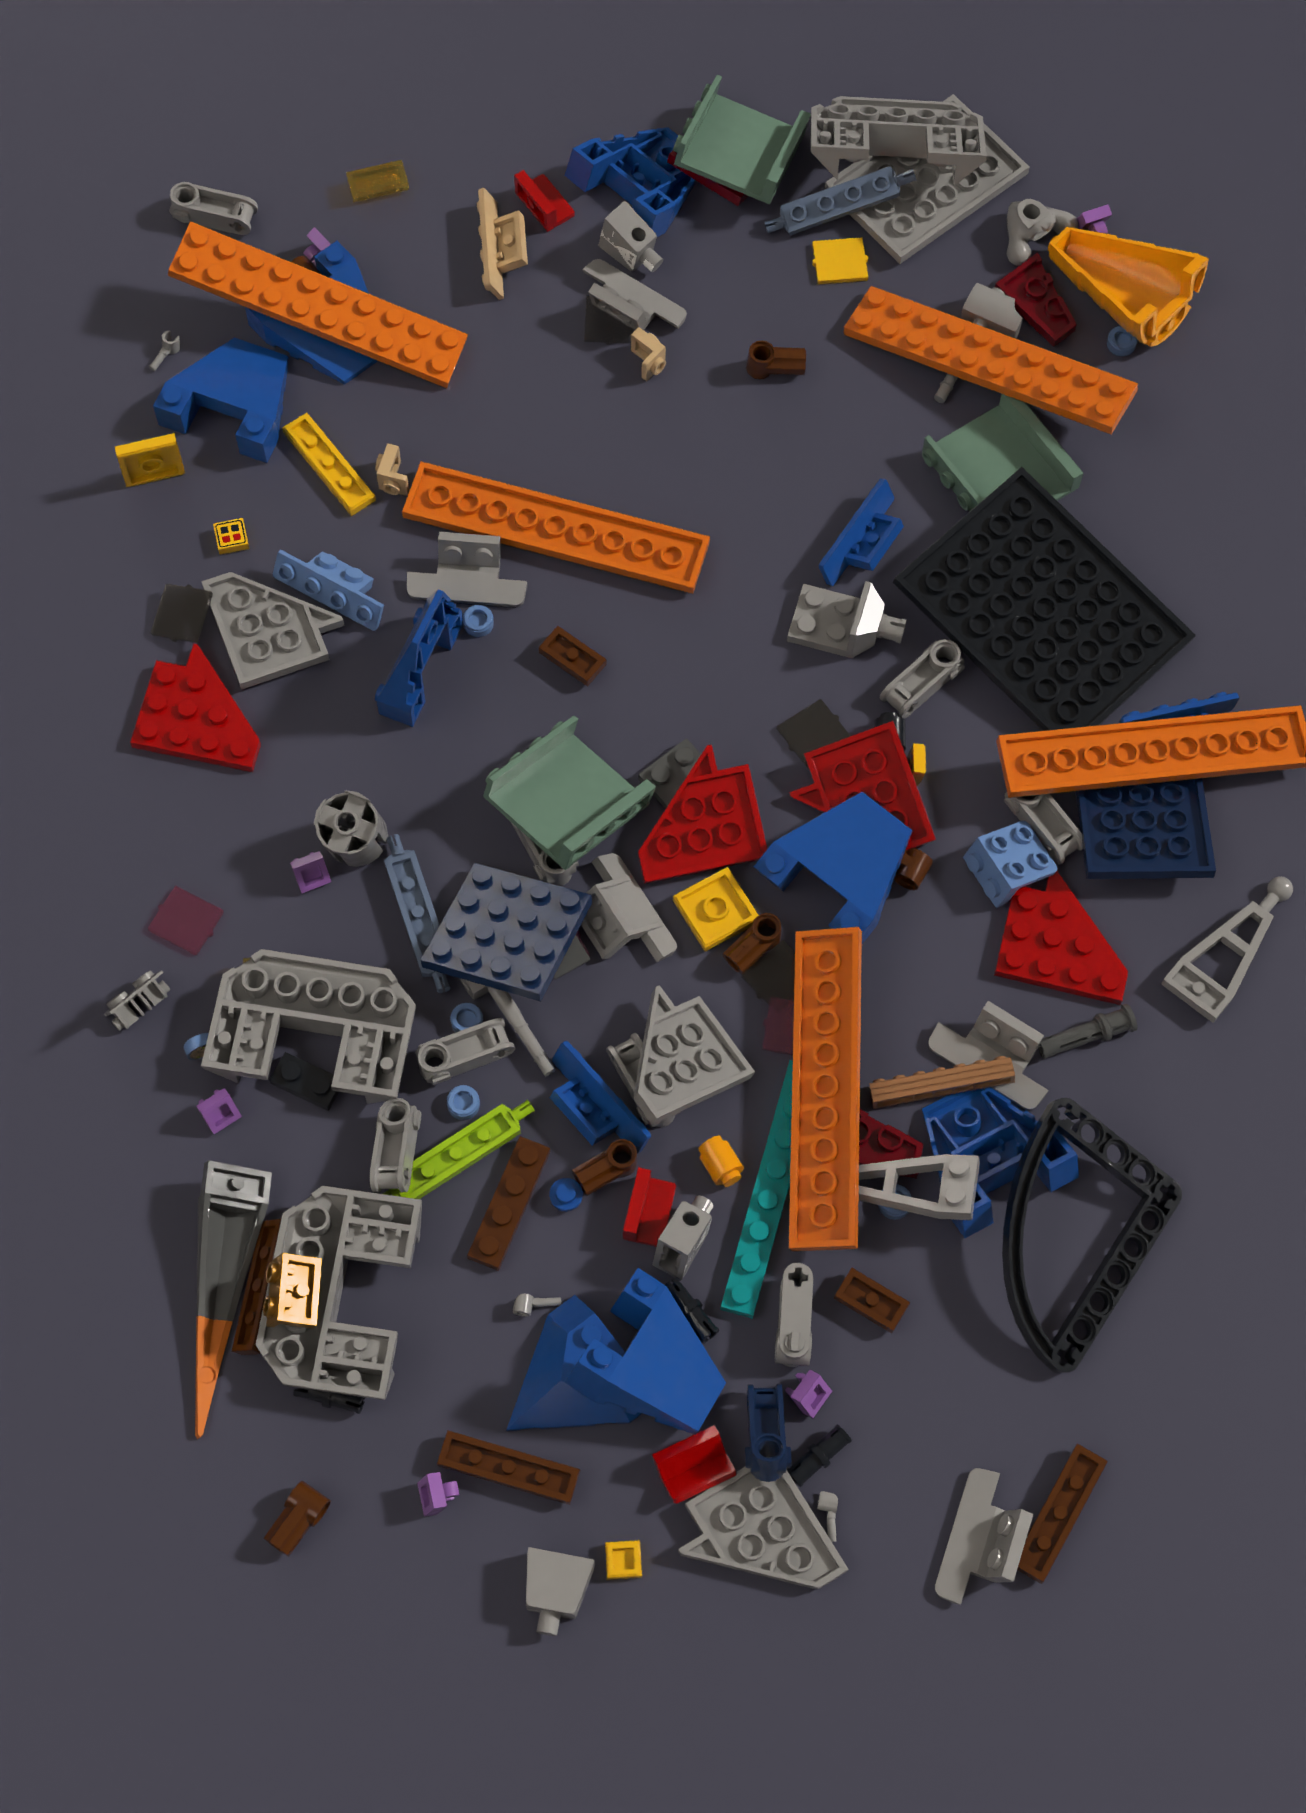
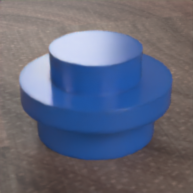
(566, 1194)

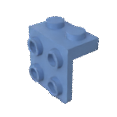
(1008, 861)

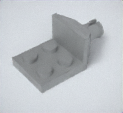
(841, 621)

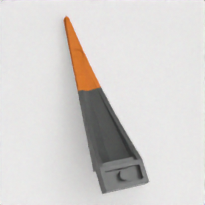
(229, 1224)

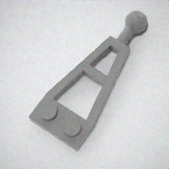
(1198, 988)
(956, 1188)

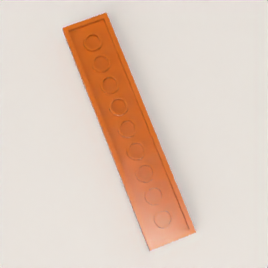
(317, 304)
(991, 359)
(557, 527)
(1153, 751)
(826, 1090)

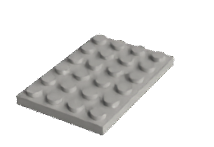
(932, 201)

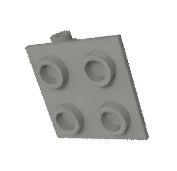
(151, 989)

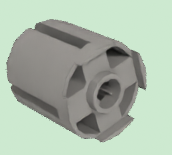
(363, 827)

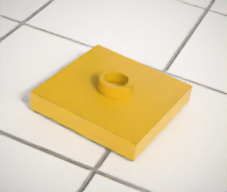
(150, 460)
(715, 909)

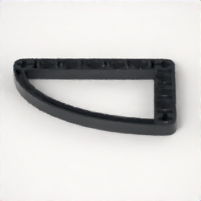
(1014, 1231)

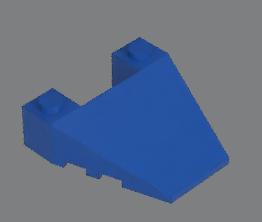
(635, 171)
(324, 355)
(234, 381)
(403, 691)
(848, 849)
(997, 1132)
(662, 1369)

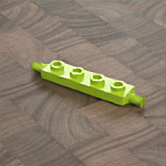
(464, 1149)

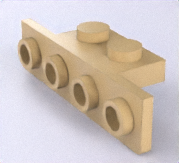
(502, 242)

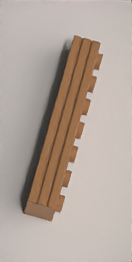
(942, 1082)

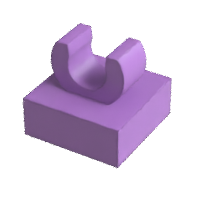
(1095, 219)
(320, 244)
(310, 871)
(218, 1110)
(810, 1393)
(435, 1494)

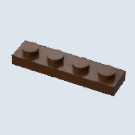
(509, 1203)
(256, 1289)
(508, 1467)
(1060, 1512)

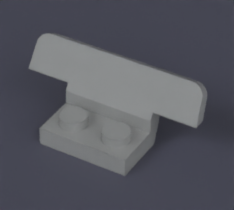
(629, 299)
(468, 573)
(623, 913)
(992, 1036)
(982, 1540)

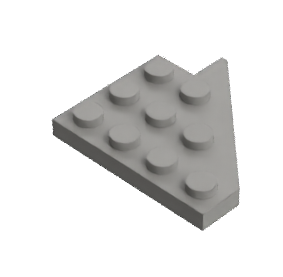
(267, 629)
(684, 1058)
(763, 1531)

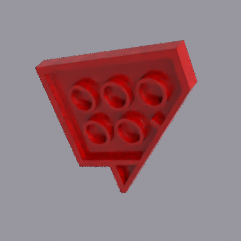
(194, 716)
(872, 765)
(706, 824)
(1058, 946)

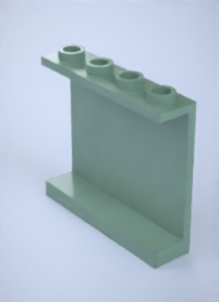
(738, 144)
(994, 447)
(564, 795)

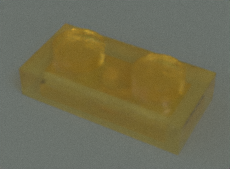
(377, 181)

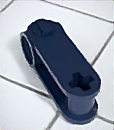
(766, 1433)

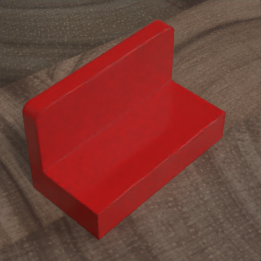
(542, 200)
(648, 1208)
(694, 1465)

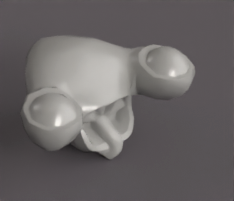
(1032, 221)

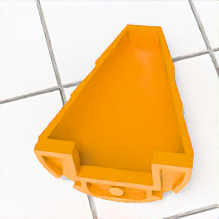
(1132, 280)

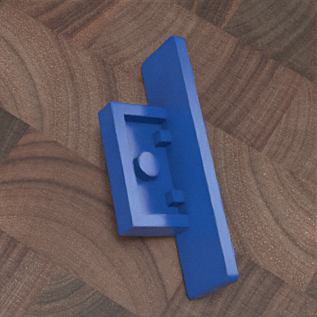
(864, 537)
(1216, 704)
(591, 1102)

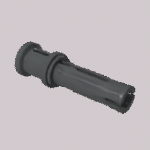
(1101, 1028)

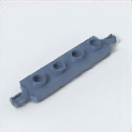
(840, 200)
(414, 904)

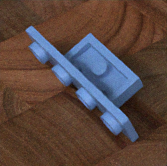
(331, 584)

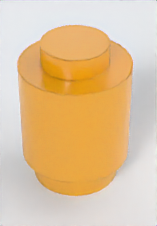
(720, 1161)

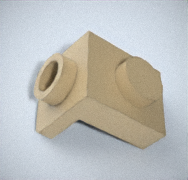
(650, 350)
(387, 468)

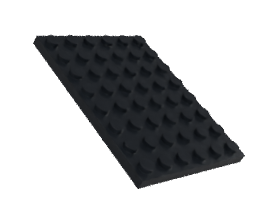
(1043, 607)

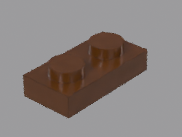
(572, 656)
(871, 1300)

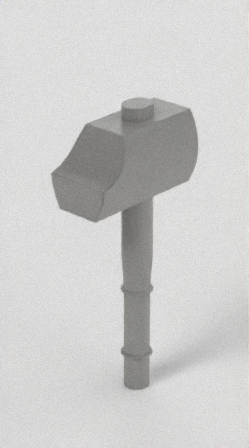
(988, 309)
(516, 1019)

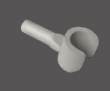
(168, 347)
(524, 1303)
(829, 1503)

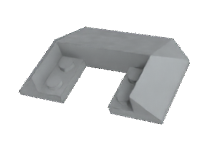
(897, 128)
(318, 997)
(341, 1228)

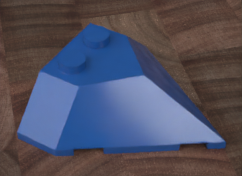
(544, 1396)

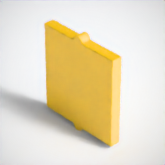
(840, 260)

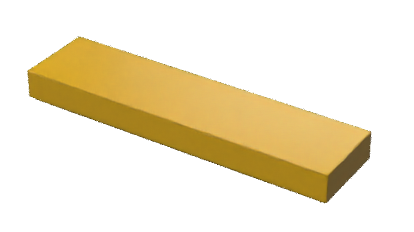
(329, 464)

